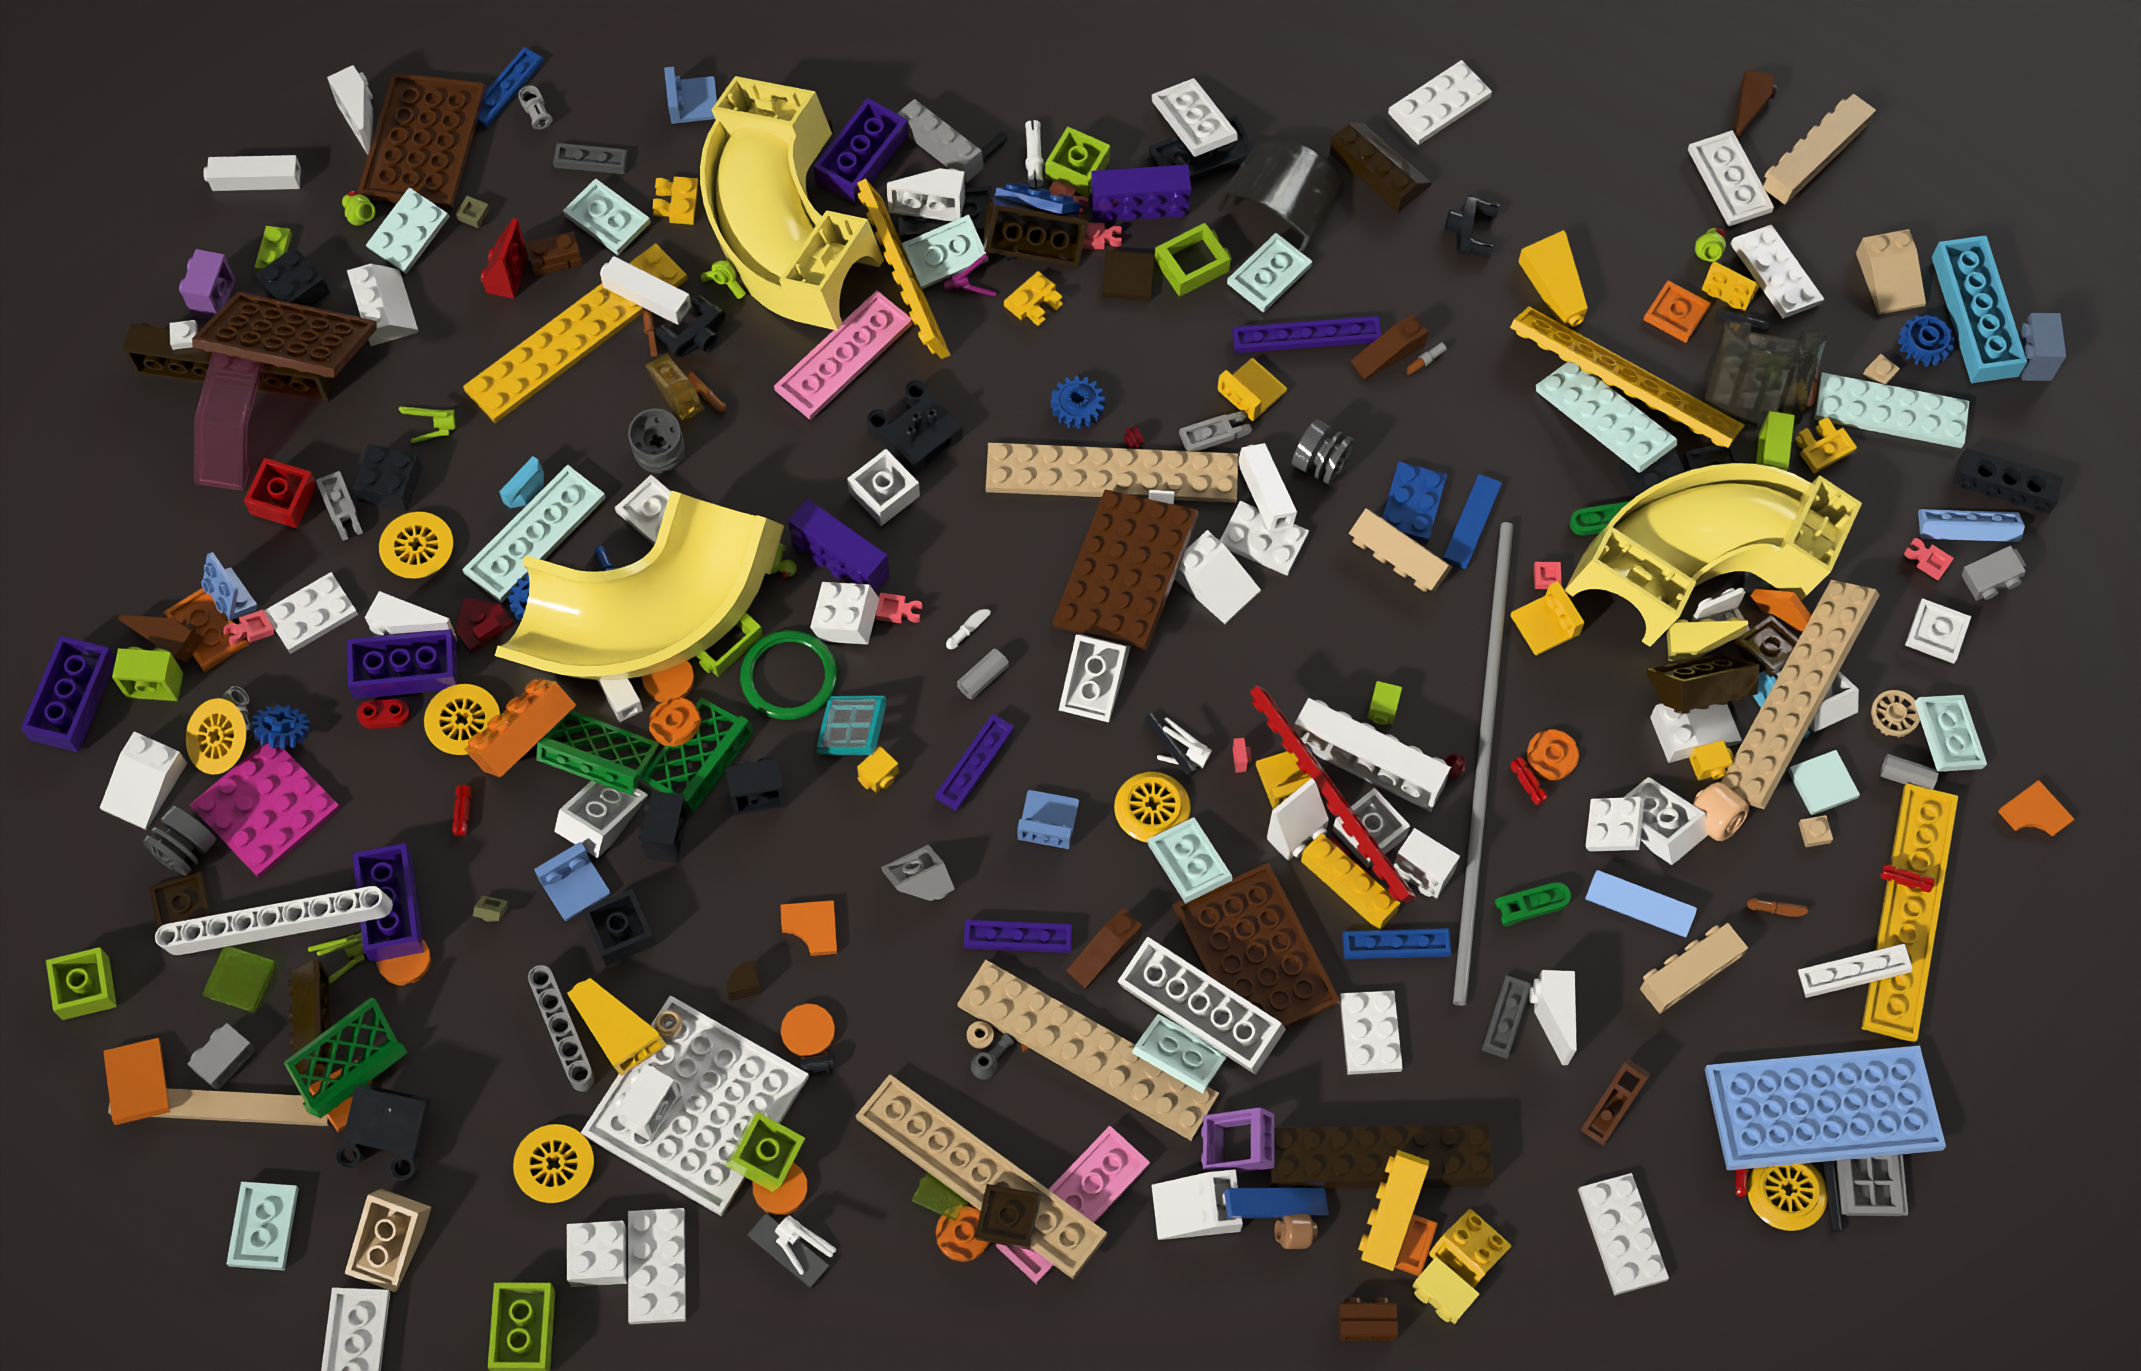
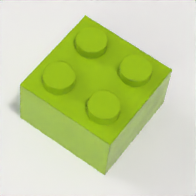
(1075, 159)
(147, 674)
(81, 983)
(765, 1151)

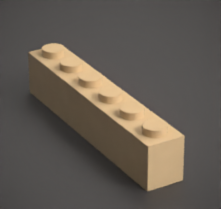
(1818, 149)

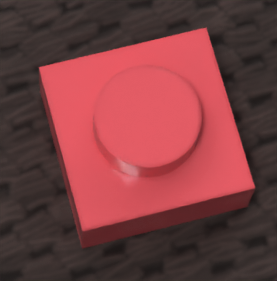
(1546, 574)
(1241, 755)

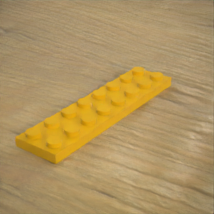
(903, 274)

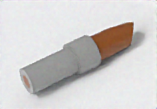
(1426, 358)

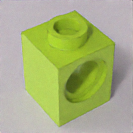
(1384, 703)

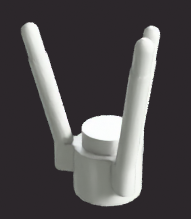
(1197, 752)
(791, 1231)

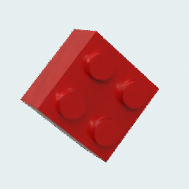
(280, 493)

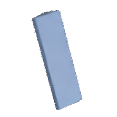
(1970, 525)
(1641, 903)

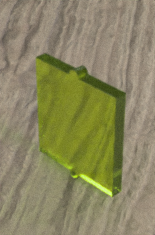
(939, 1197)

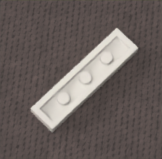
(1855, 970)

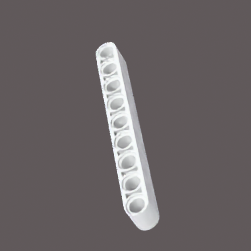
(285, 923)

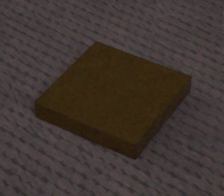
(1128, 275)
(1768, 645)
(180, 899)
(1008, 1216)

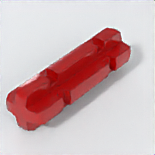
(1529, 781)
(461, 810)
(1907, 878)

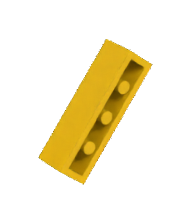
(1350, 881)
(1394, 1210)

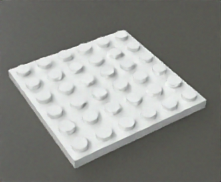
(719, 1087)

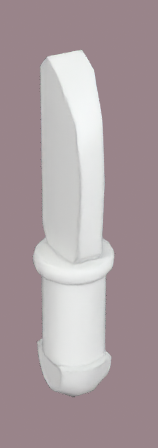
(969, 626)

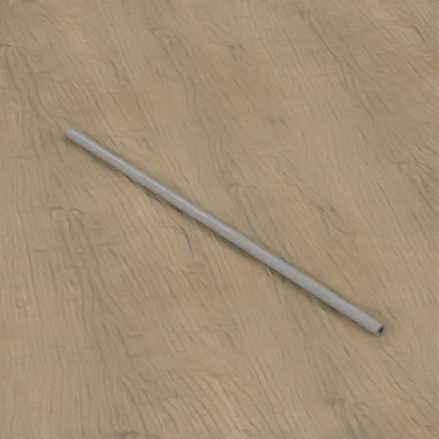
(1483, 766)

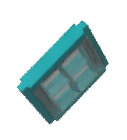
(851, 725)

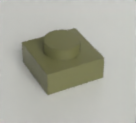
(472, 211)
(490, 908)

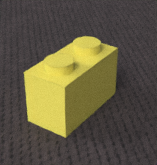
(1444, 1291)

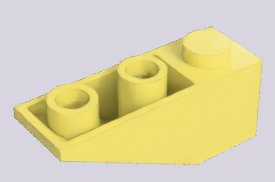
(1695, 639)

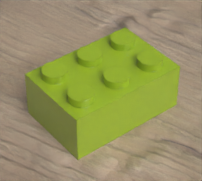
(521, 1327)

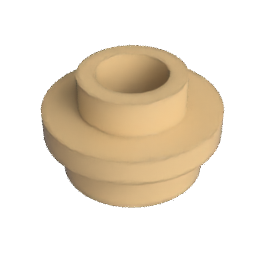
(666, 1016)
(980, 1042)

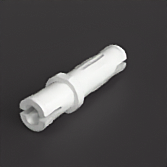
(1034, 159)

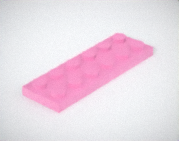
(843, 355)
(1090, 1188)

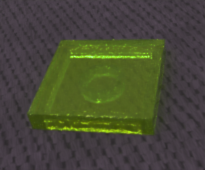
(239, 978)

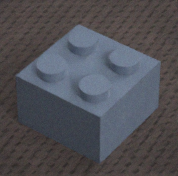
(2043, 346)

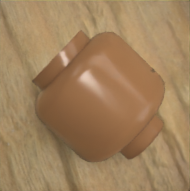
(1295, 1231)

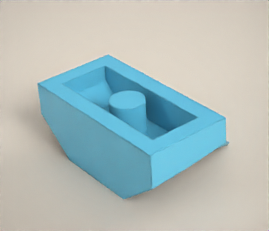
(523, 485)

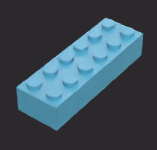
(1979, 309)

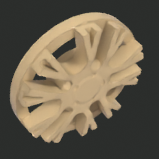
(1895, 713)

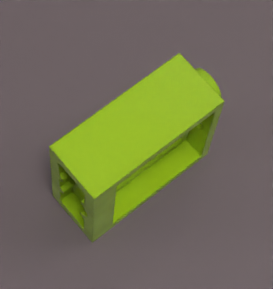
(1185, 283)
(1775, 441)
(753, 635)

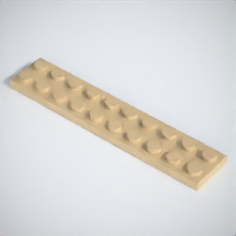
(1127, 471)
(1799, 691)
(1084, 1049)
(969, 1164)

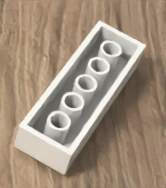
(1371, 754)
(1201, 1005)

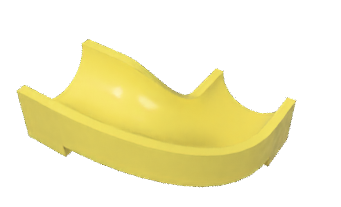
(760, 205)
(1715, 525)
(651, 611)

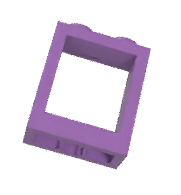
(1261, 1140)

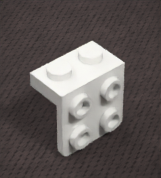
(1721, 608)

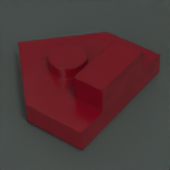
(481, 622)

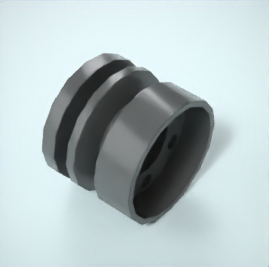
(654, 428)
(1327, 454)
(178, 842)

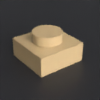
(1881, 370)
(1815, 831)

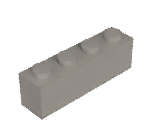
(942, 140)

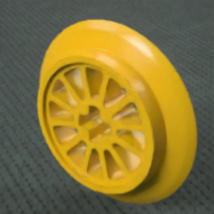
(412, 522)
(451, 696)
(219, 718)
(1127, 818)
(536, 1141)
(1774, 1214)

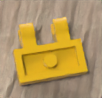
(683, 199)
(1030, 295)
(1827, 450)

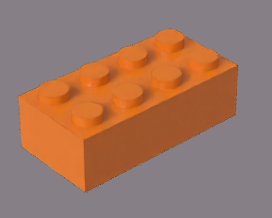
(519, 726)

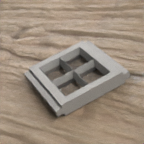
(1872, 1186)

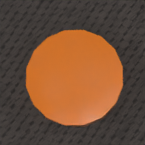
(670, 683)
(674, 722)
(1552, 754)
(405, 968)
(808, 1030)
(785, 1198)
(958, 1237)

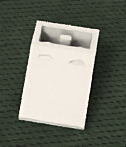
(1194, 1206)

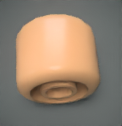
(1723, 810)

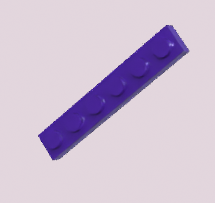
(1306, 334)

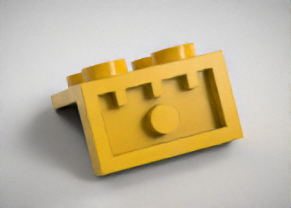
(1730, 286)
(1251, 388)
(1548, 620)
(1281, 776)
(1470, 1248)

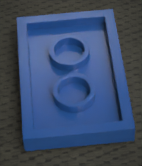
(1038, 198)
(1414, 500)

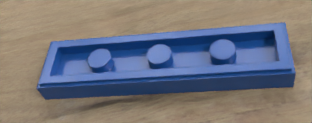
(508, 85)
(1472, 521)
(1396, 943)
(1275, 1202)

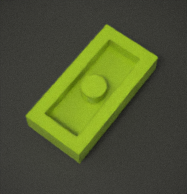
(273, 245)

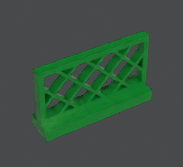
(589, 764)
(713, 767)
(363, 1071)

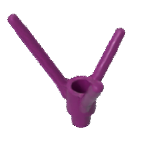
(961, 279)

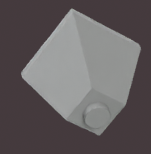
(920, 874)

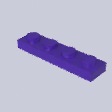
(974, 762)
(1017, 936)

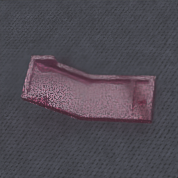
(223, 421)

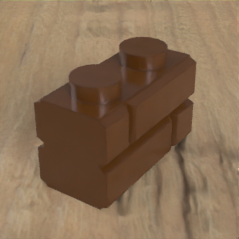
(554, 254)
(1367, 1320)

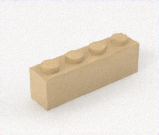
(1400, 550)
(1693, 968)

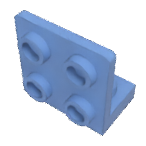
(689, 98)
(226, 589)
(1048, 819)
(572, 881)

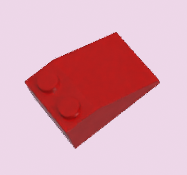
(506, 262)

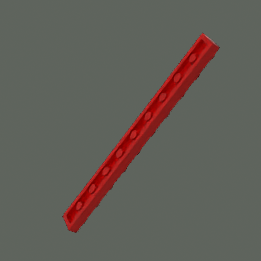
(1337, 804)

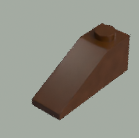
(1753, 99)
(1391, 347)
(167, 634)
(1105, 948)
(1615, 1101)

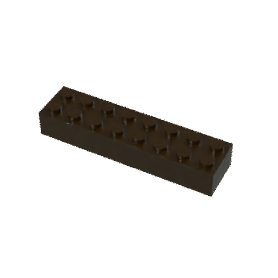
(152, 355)
(1359, 1155)

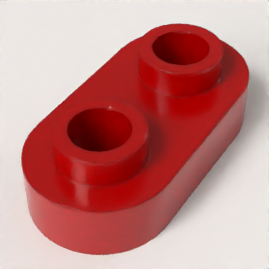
(382, 715)

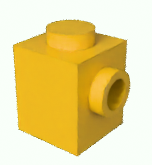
(1711, 760)
(878, 770)

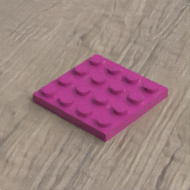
(265, 808)

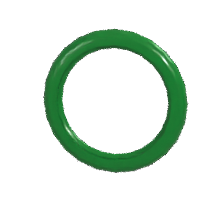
(808, 708)

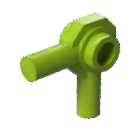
(724, 273)

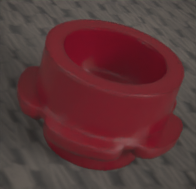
(1133, 438)
(1457, 765)

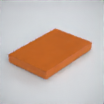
(201, 611)
(136, 1081)

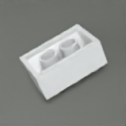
(383, 298)

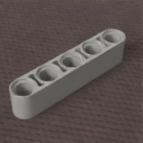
(555, 1017)

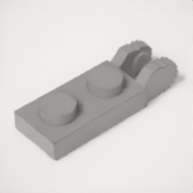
(1213, 431)
(338, 502)

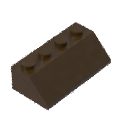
(1378, 165)
(1034, 233)
(1704, 682)
(309, 1012)

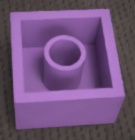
(207, 283)

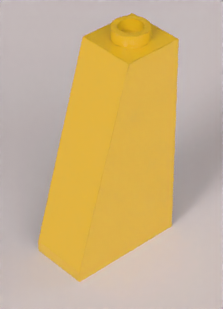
(1555, 277)
(617, 1029)

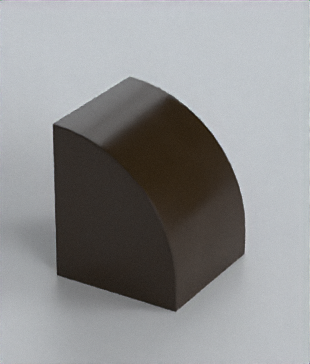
(743, 982)

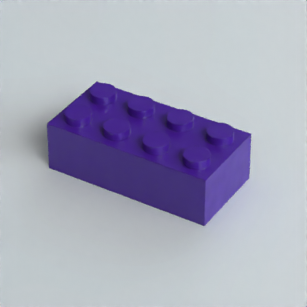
(861, 150)
(1140, 193)
(837, 547)
(401, 664)
(69, 694)
(393, 873)

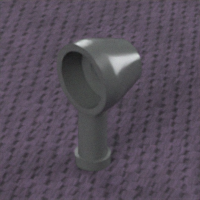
(988, 1071)

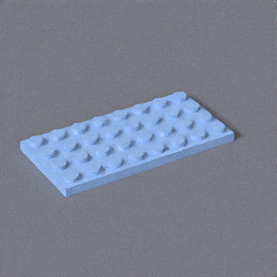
(1824, 1108)

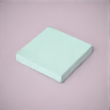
(1823, 782)

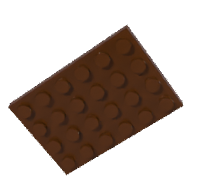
(422, 139)
(284, 334)
(1125, 569)
(1258, 947)

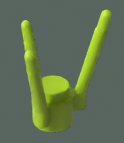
(442, 419)
(353, 947)

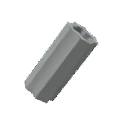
(982, 674)
(1908, 772)

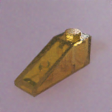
(675, 387)

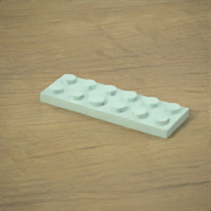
(1892, 410)
(1606, 416)
(534, 532)

